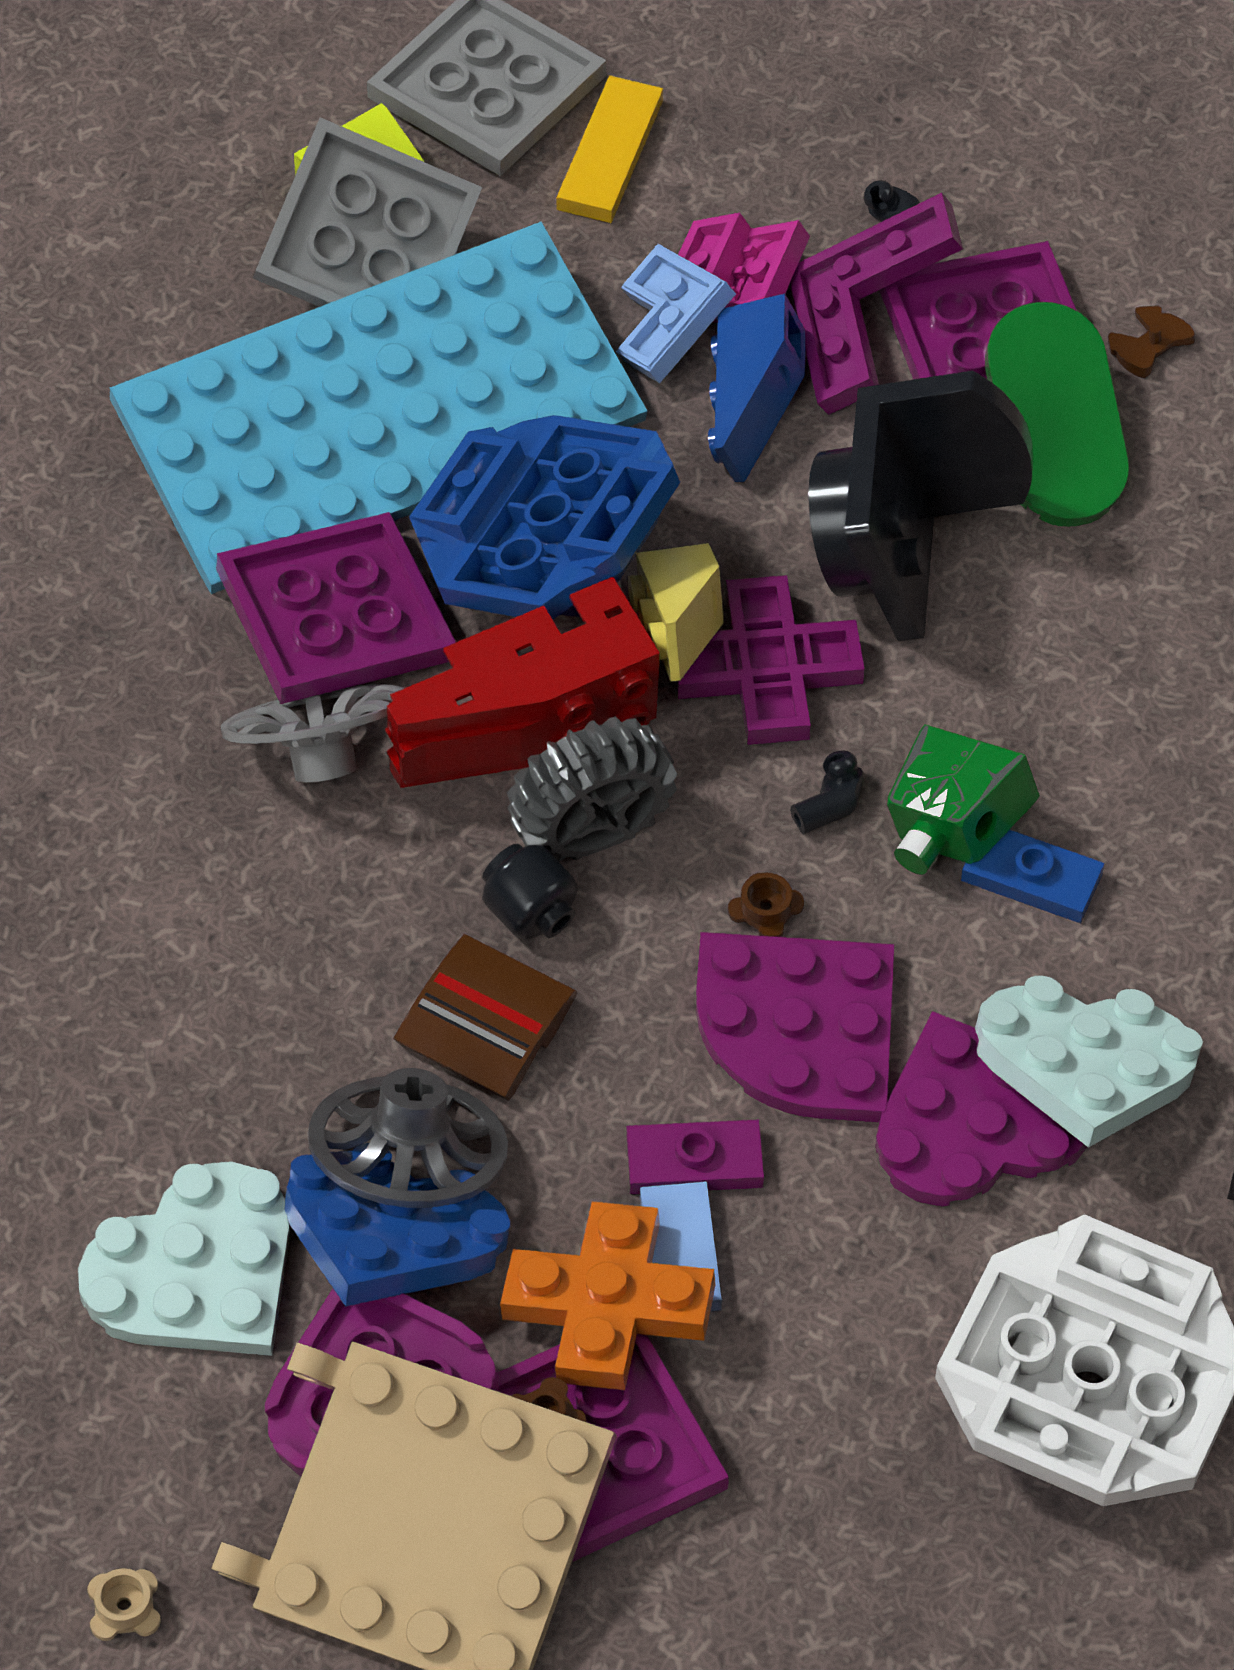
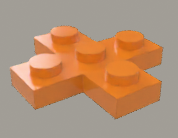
(608, 1295)

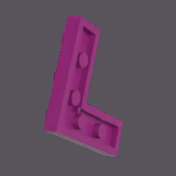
(835, 280)

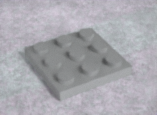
(487, 80)
(361, 218)

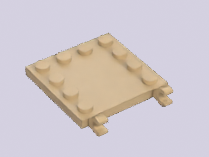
(428, 1516)

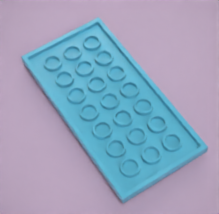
(369, 396)

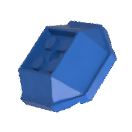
(541, 512)

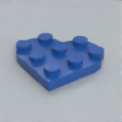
(388, 1249)

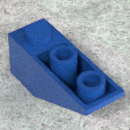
(757, 374)

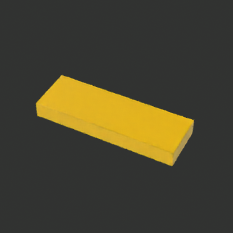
(609, 149)

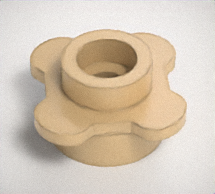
(120, 1585)

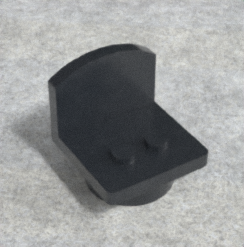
(913, 456)

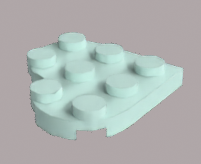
(1086, 1063)
(196, 1270)

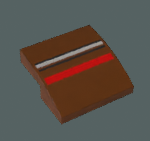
(485, 1016)

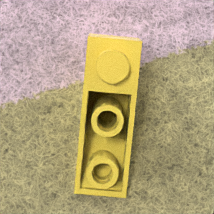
(678, 602)

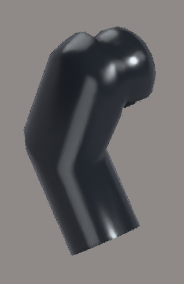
(887, 200)
(837, 795)

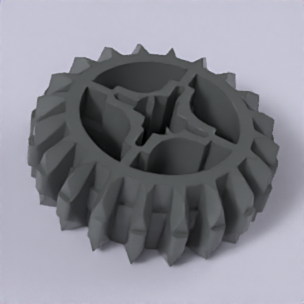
(592, 789)

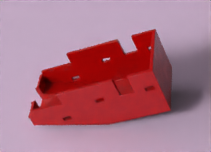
(525, 699)

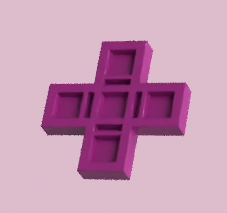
(773, 660)

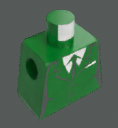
(957, 798)

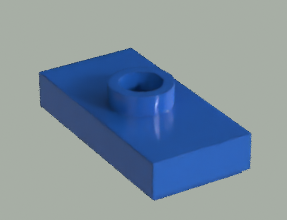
(1037, 875)

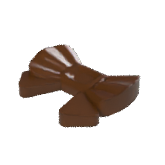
(1163, 332)

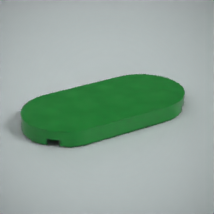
(1062, 384)

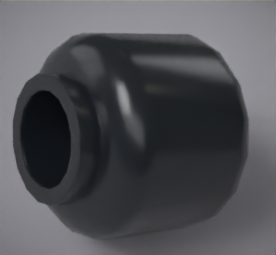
(529, 891)

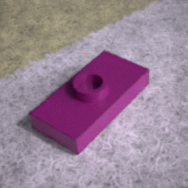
(710, 1152)

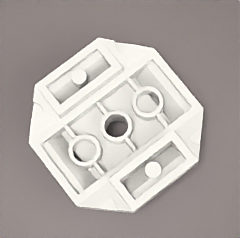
(1105, 1308)

